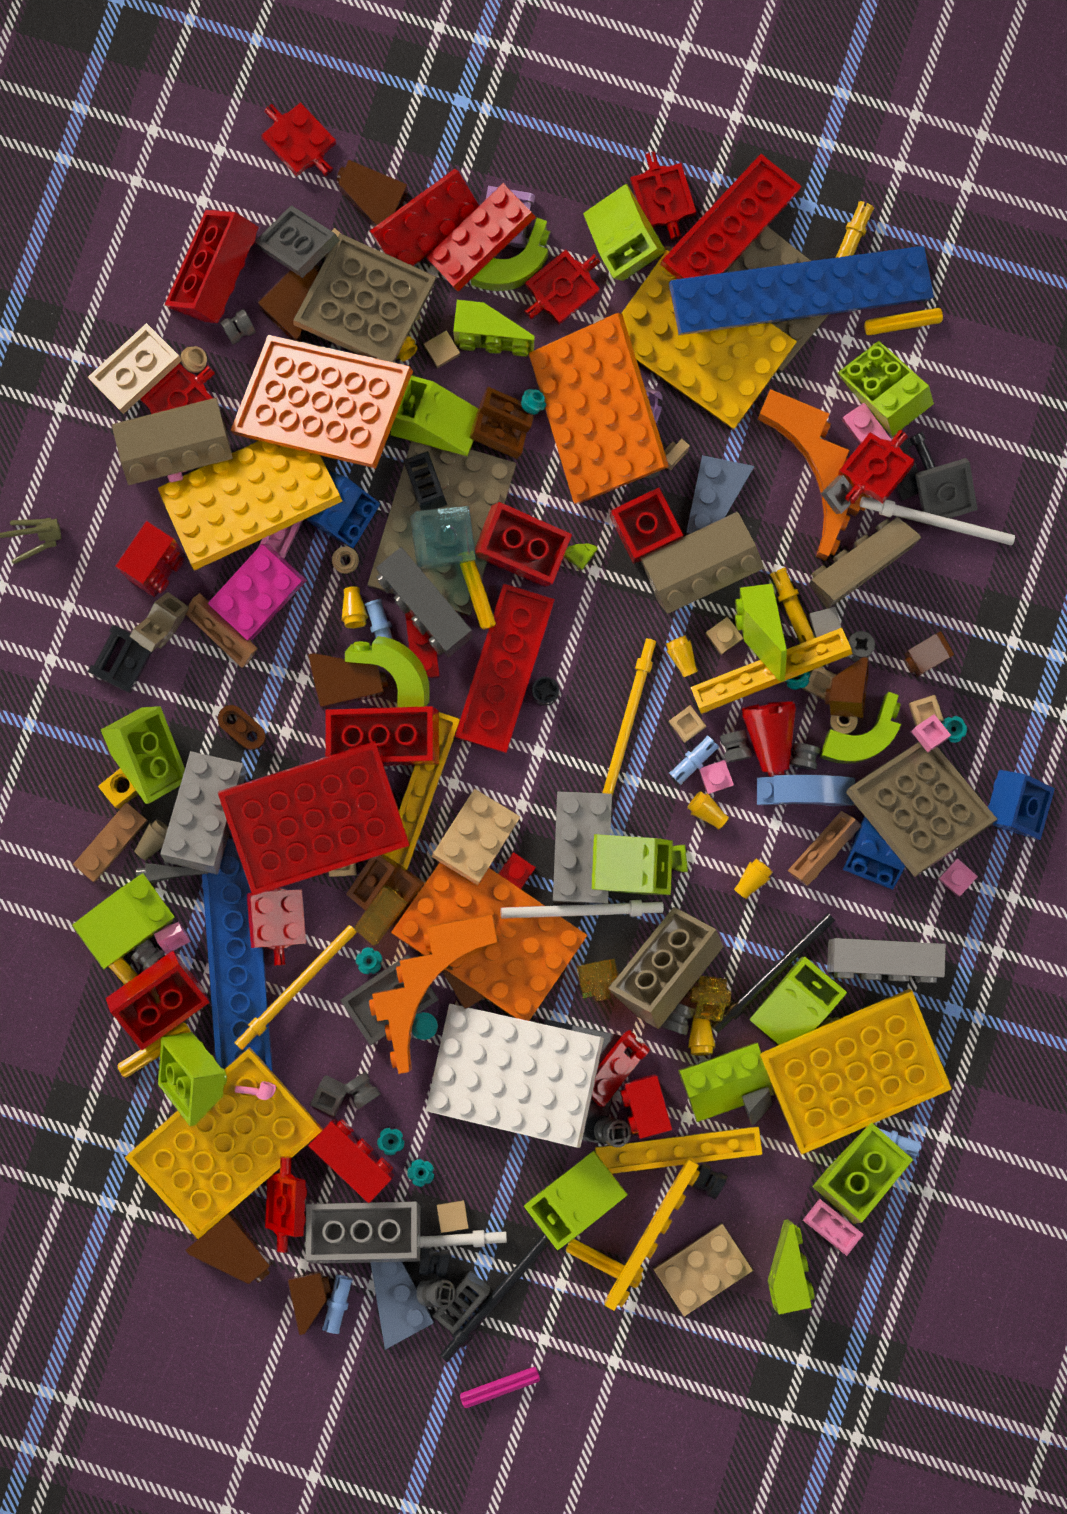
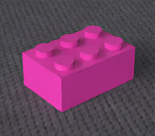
(257, 591)

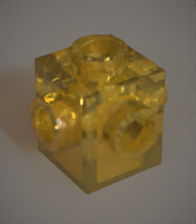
(597, 978)
(710, 992)

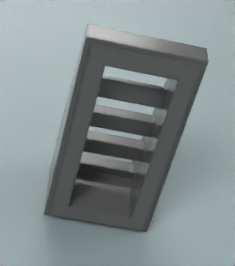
(477, 1285)

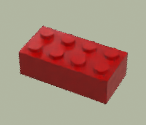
(401, 733)

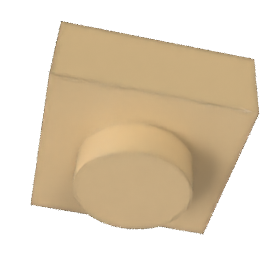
(675, 452)
(724, 635)

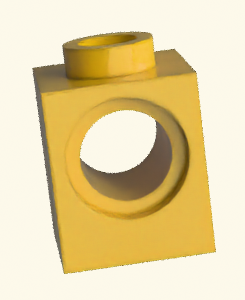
(109, 788)

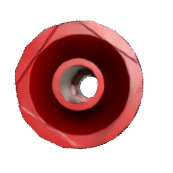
(771, 734)

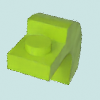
(514, 272)
(400, 662)
(855, 749)

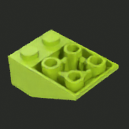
(623, 234)
(483, 327)
(887, 387)
(434, 417)
(632, 864)
(798, 1003)
(575, 1200)
(786, 1278)

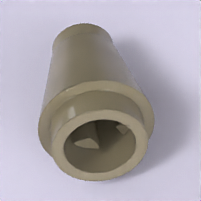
(151, 840)

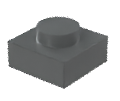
(836, 493)

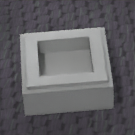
(824, 621)

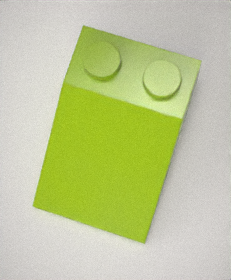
(762, 627)
(145, 752)
(123, 921)
(863, 1174)

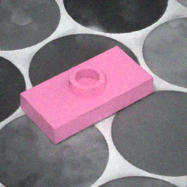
(833, 1227)

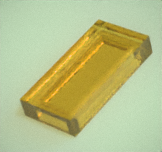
(380, 915)

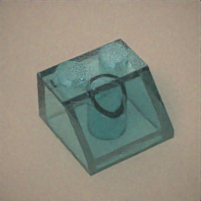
(442, 537)

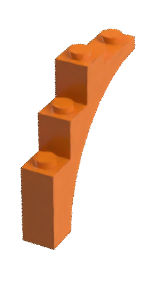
(804, 427)
(401, 1004)

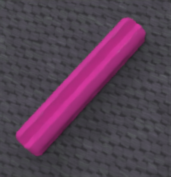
(499, 1387)

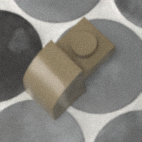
(161, 622)

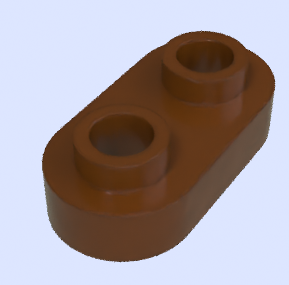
(242, 727)

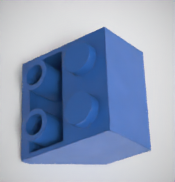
(348, 518)
(873, 857)

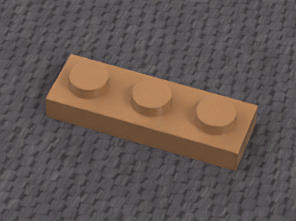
(220, 631)
(110, 842)
(824, 848)

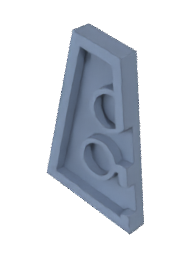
(715, 490)
(398, 1303)

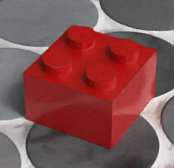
(645, 524)
(646, 1106)

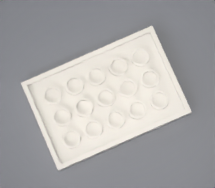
(515, 1075)

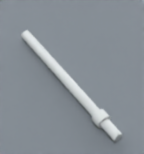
(889, 508)
(634, 908)
(477, 1238)

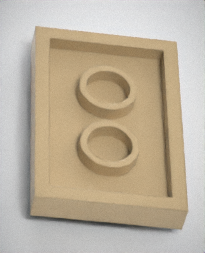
(135, 368)
(476, 836)
(702, 1269)

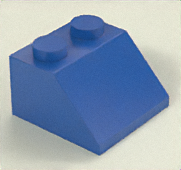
(1020, 803)

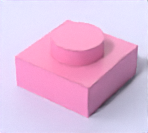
(931, 733)
(716, 777)
(957, 877)
(172, 937)

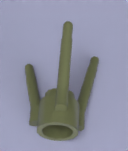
(47, 530)

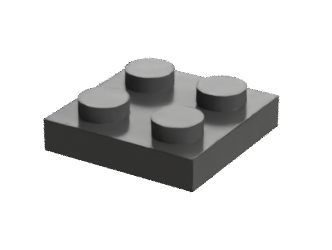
(947, 489)

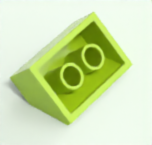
(190, 1076)
(723, 1080)

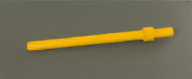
(643, 667)
(258, 1026)

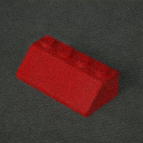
(212, 265)

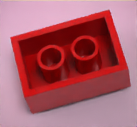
(522, 544)
(151, 559)
(157, 1000)
(352, 1159)

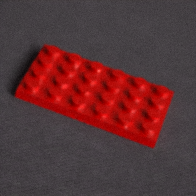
(313, 818)

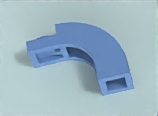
(804, 790)

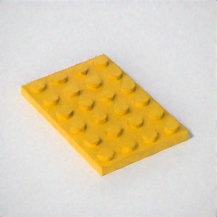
(713, 368)
(246, 499)
(855, 1071)
(229, 1152)

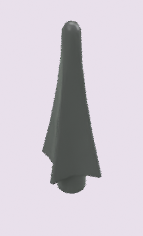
(157, 873)

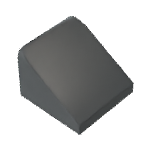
(329, 1095)
(757, 1104)

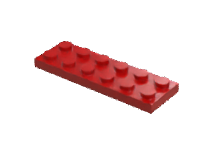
(732, 221)
(504, 668)

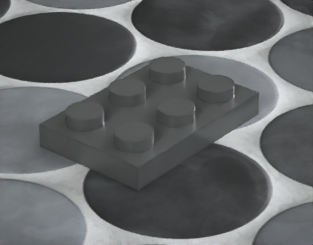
(297, 241)
(358, 1002)

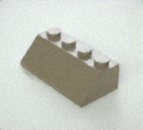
(172, 441)
(863, 562)
(702, 563)
(666, 967)

